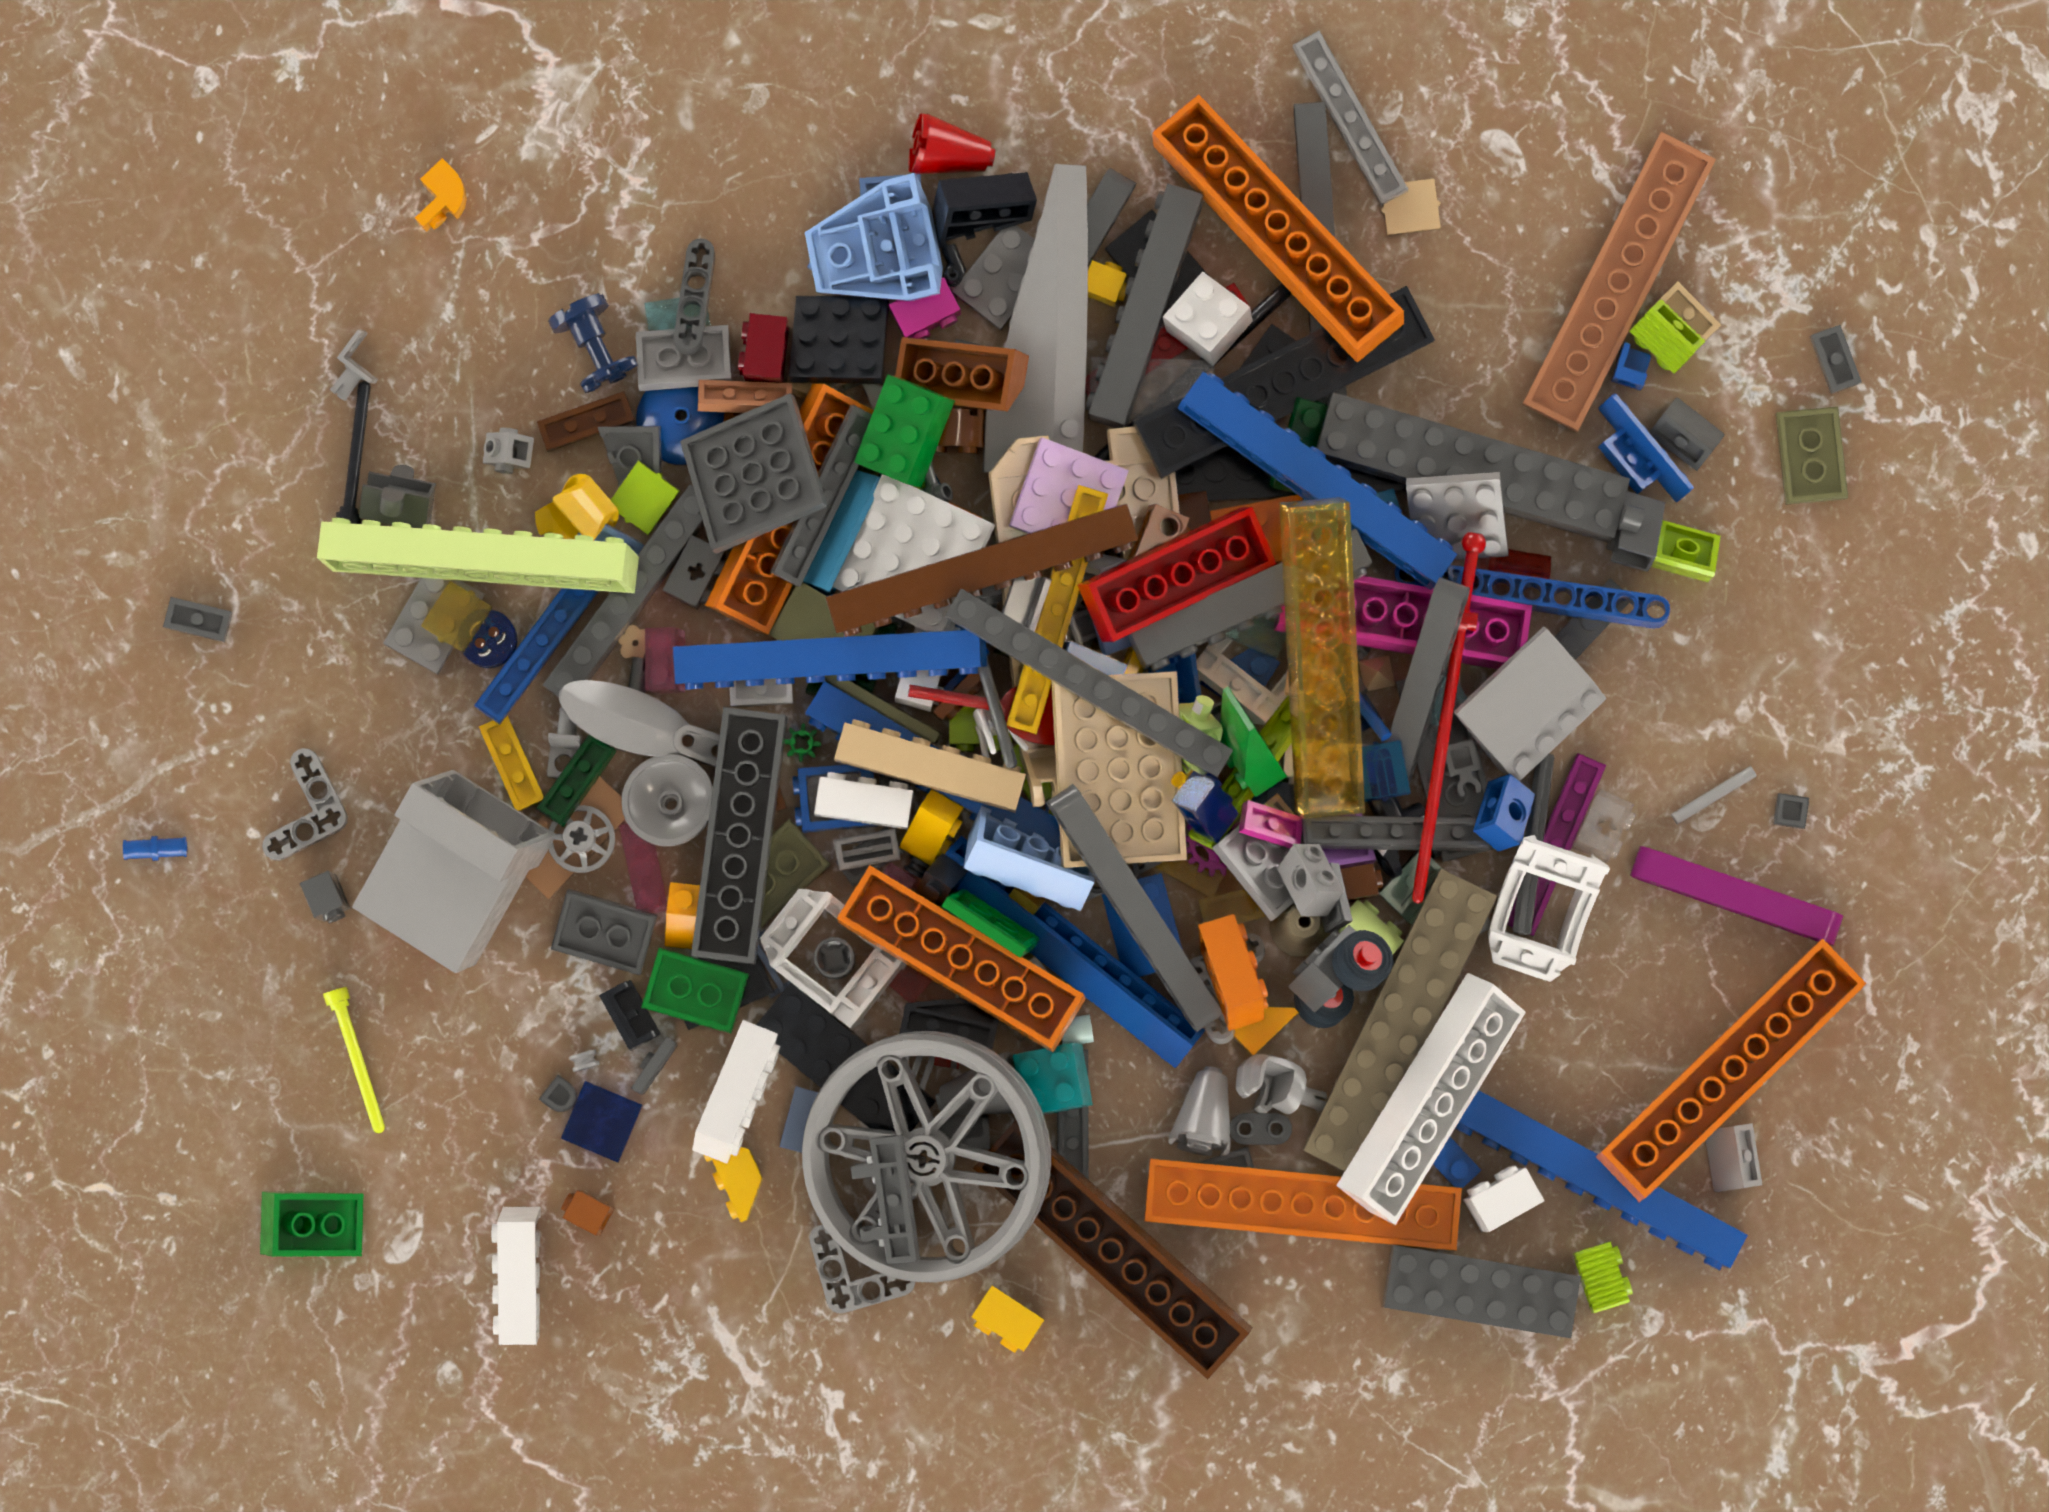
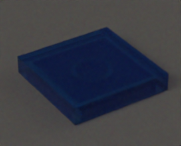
(601, 1121)

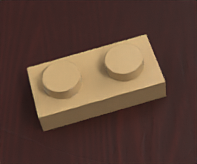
(1691, 311)

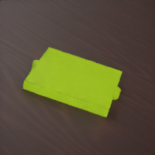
(644, 497)

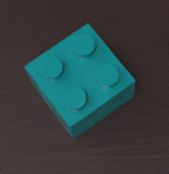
(1056, 1077)

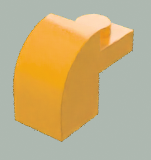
(448, 193)

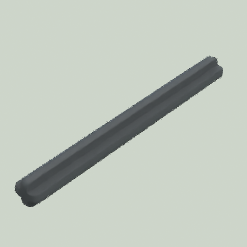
(1535, 826)

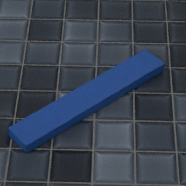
(533, 652)

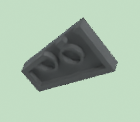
(632, 444)

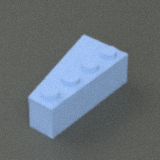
(1024, 862)

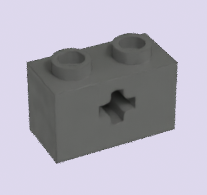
(680, 581)

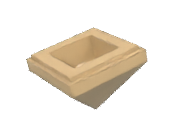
(1377, 673)

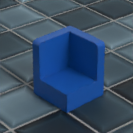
(1631, 367)

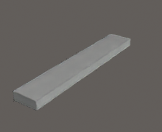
(1350, 118)

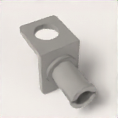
(353, 371)
(562, 743)

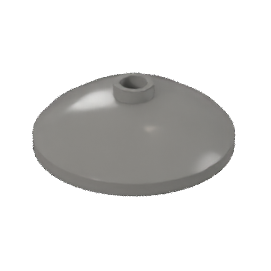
(654, 786)

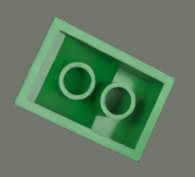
(1250, 752)
(311, 1224)

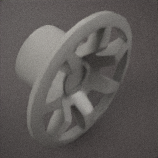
(581, 838)

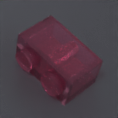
(660, 660)

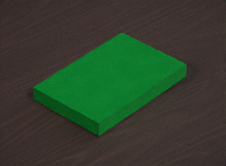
(991, 922)
(695, 990)

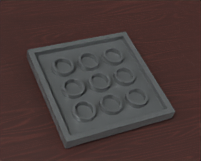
(753, 473)

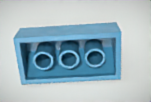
(842, 533)

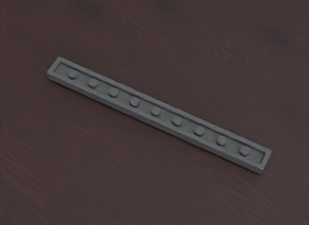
(1088, 683)

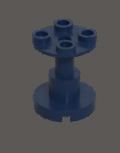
(588, 333)

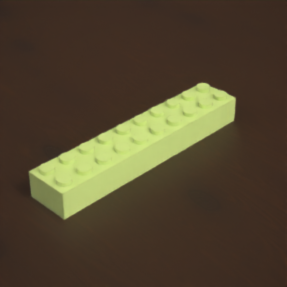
(478, 556)

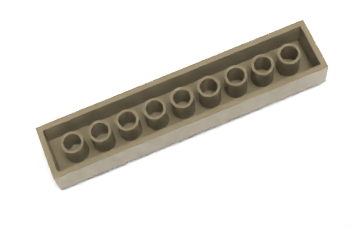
(1401, 1015)

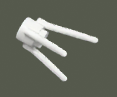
(986, 731)

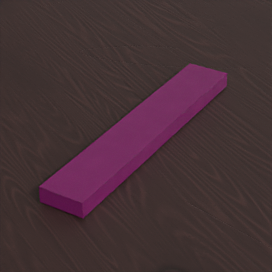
(1565, 823)

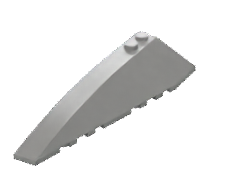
(1050, 326)

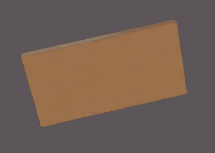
(549, 875)

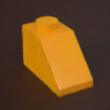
(681, 915)
(1256, 1035)

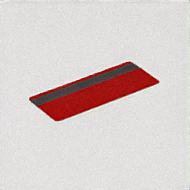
(938, 1061)

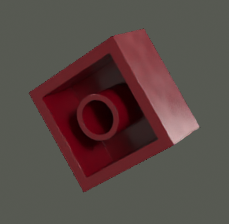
(765, 348)

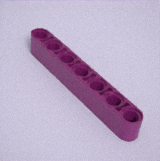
(1736, 895)

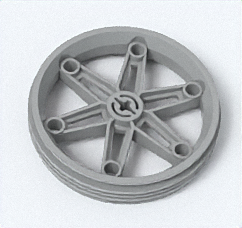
(938, 1146)

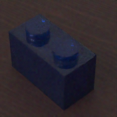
(1205, 806)

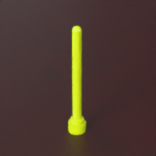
(338, 1001)

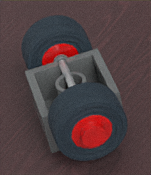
(1334, 970)

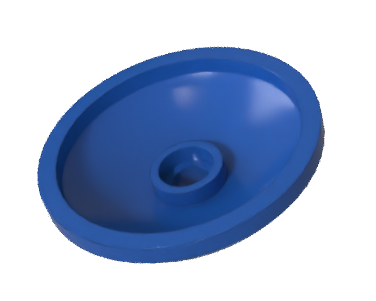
(660, 409)

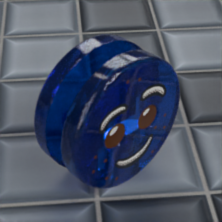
(492, 642)

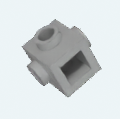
(508, 450)

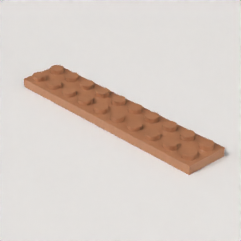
(1619, 282)

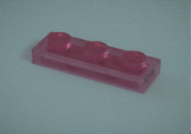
(644, 872)

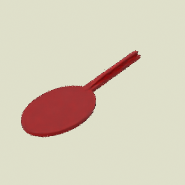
(1045, 732)

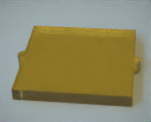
(456, 616)

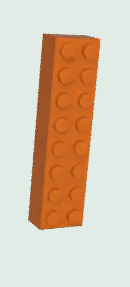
(745, 585)
(961, 958)

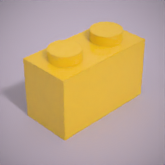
(931, 828)
(1007, 1319)

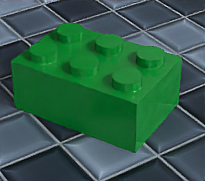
(904, 431)

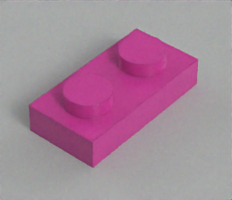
(1270, 824)

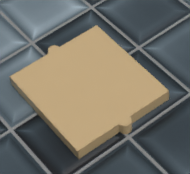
(1413, 210)

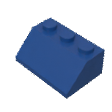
(1127, 948)

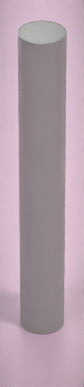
(1713, 795)

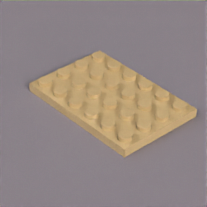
(1121, 772)

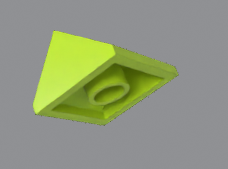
(1687, 551)

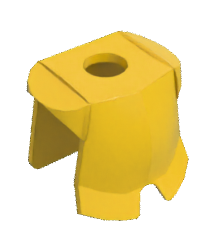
(577, 509)

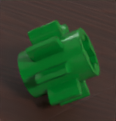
(803, 734)

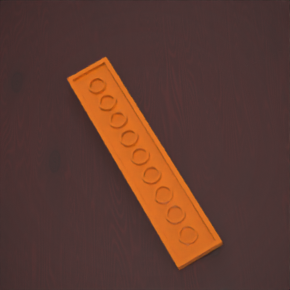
(1293, 1205)

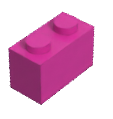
(924, 314)

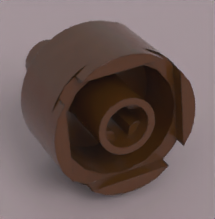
(963, 432)

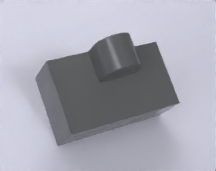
(397, 498)
(1637, 532)

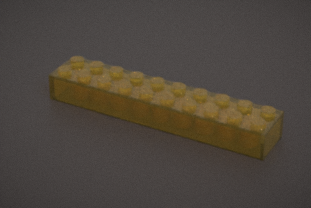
(1322, 657)

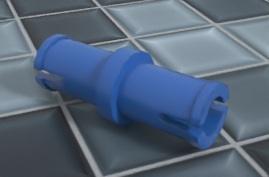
(155, 848)

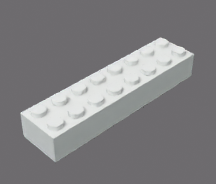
(1431, 1098)

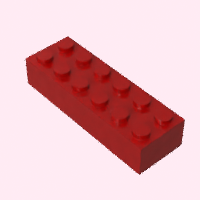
(1176, 574)

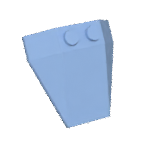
(879, 245)

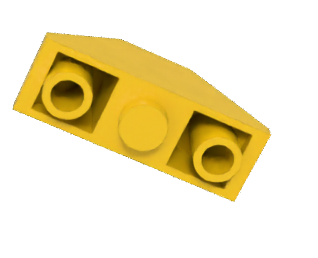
(741, 1180)

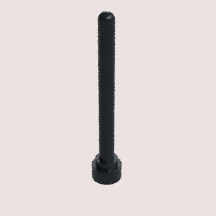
(349, 509)

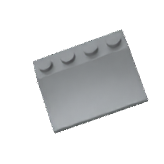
(1529, 705)

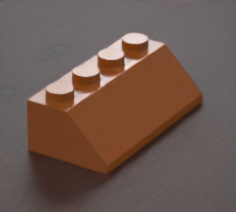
(964, 372)

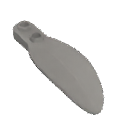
(634, 721)

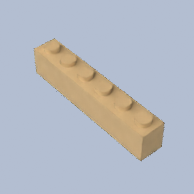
(930, 767)

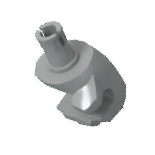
(1280, 1084)

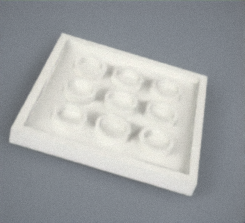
(909, 532)

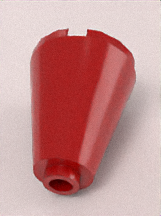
(947, 148)

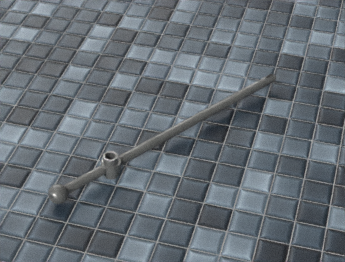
(944, 492)

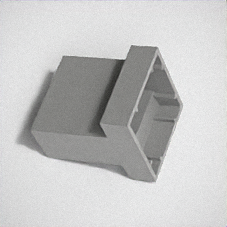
(451, 868)

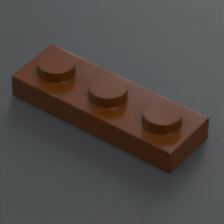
(584, 421)

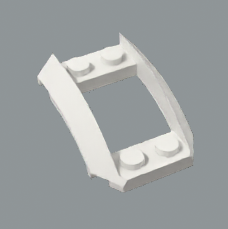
(1220, 672)
(1560, 866)
(863, 987)

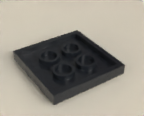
(839, 340)

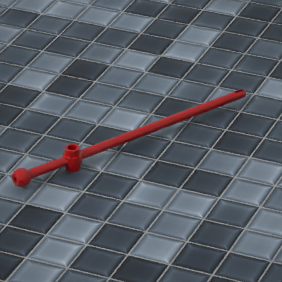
(1473, 545)

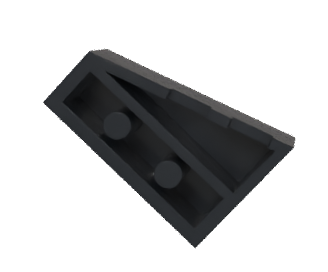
(981, 203)
(953, 1017)

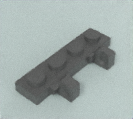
(896, 1223)

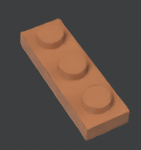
(738, 395)

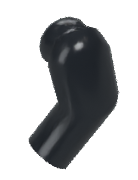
(955, 267)

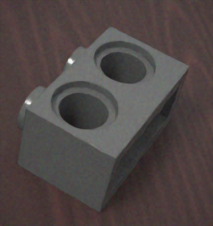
(325, 897)

